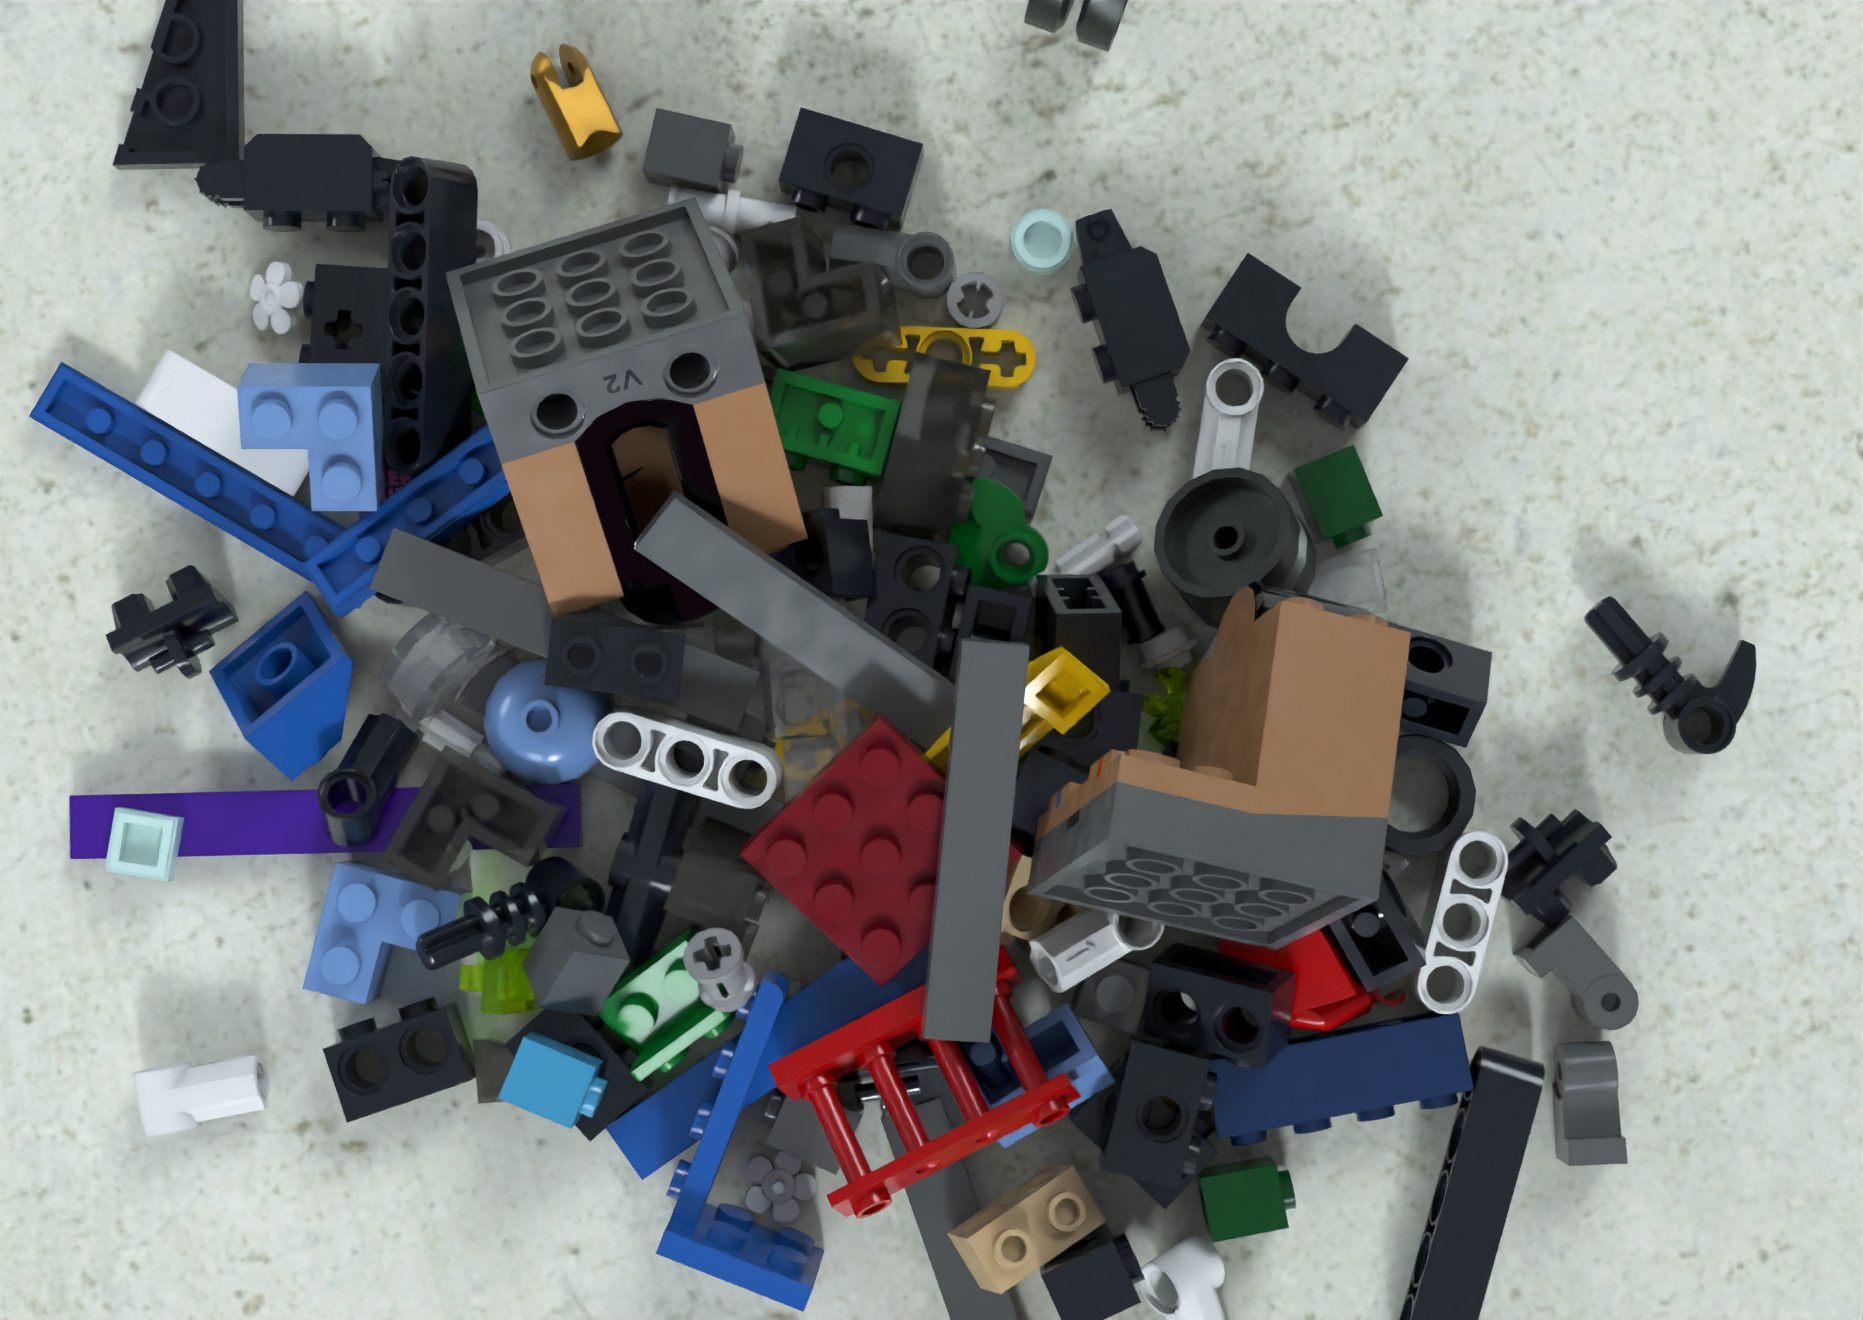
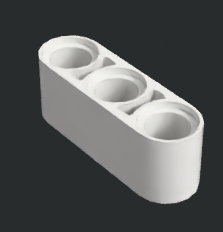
(210, 414)
(657, 762)
(1481, 897)

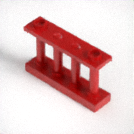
(871, 1046)

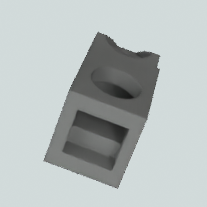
(1596, 984)
(1587, 1105)

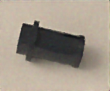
(1130, 593)

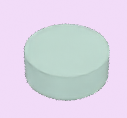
(1042, 242)

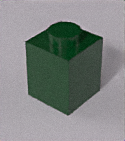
(1336, 497)
(1245, 1198)

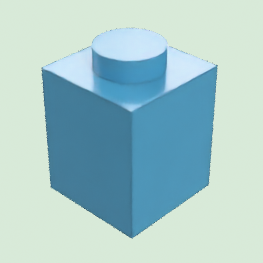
(553, 1080)

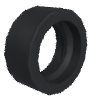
(1460, 801)

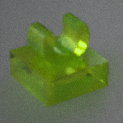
(1169, 711)
(501, 981)

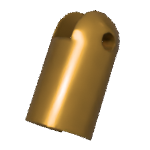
(576, 113)

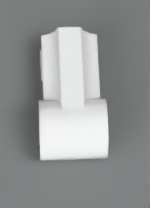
(1227, 431)
(1087, 945)
(184, 1095)
(1185, 1281)

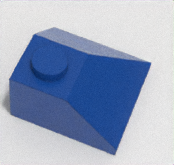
(289, 687)

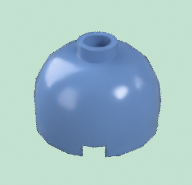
(542, 728)

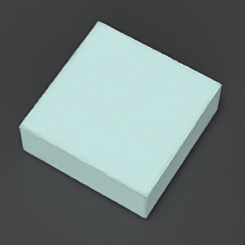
(144, 844)

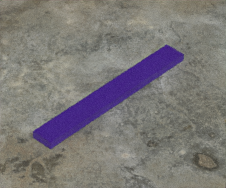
(269, 821)

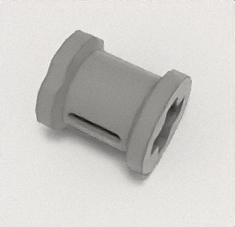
(710, 970)

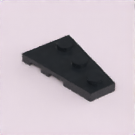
(191, 90)

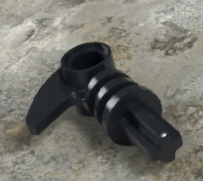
(1669, 691)
(509, 917)

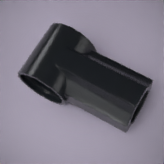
(365, 776)

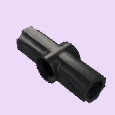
(647, 866)

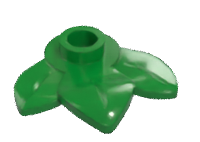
(992, 525)

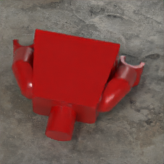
(1325, 983)

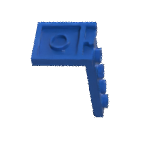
(726, 1238)

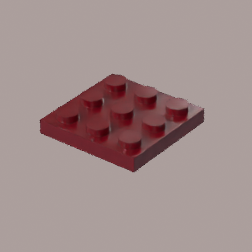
(863, 848)

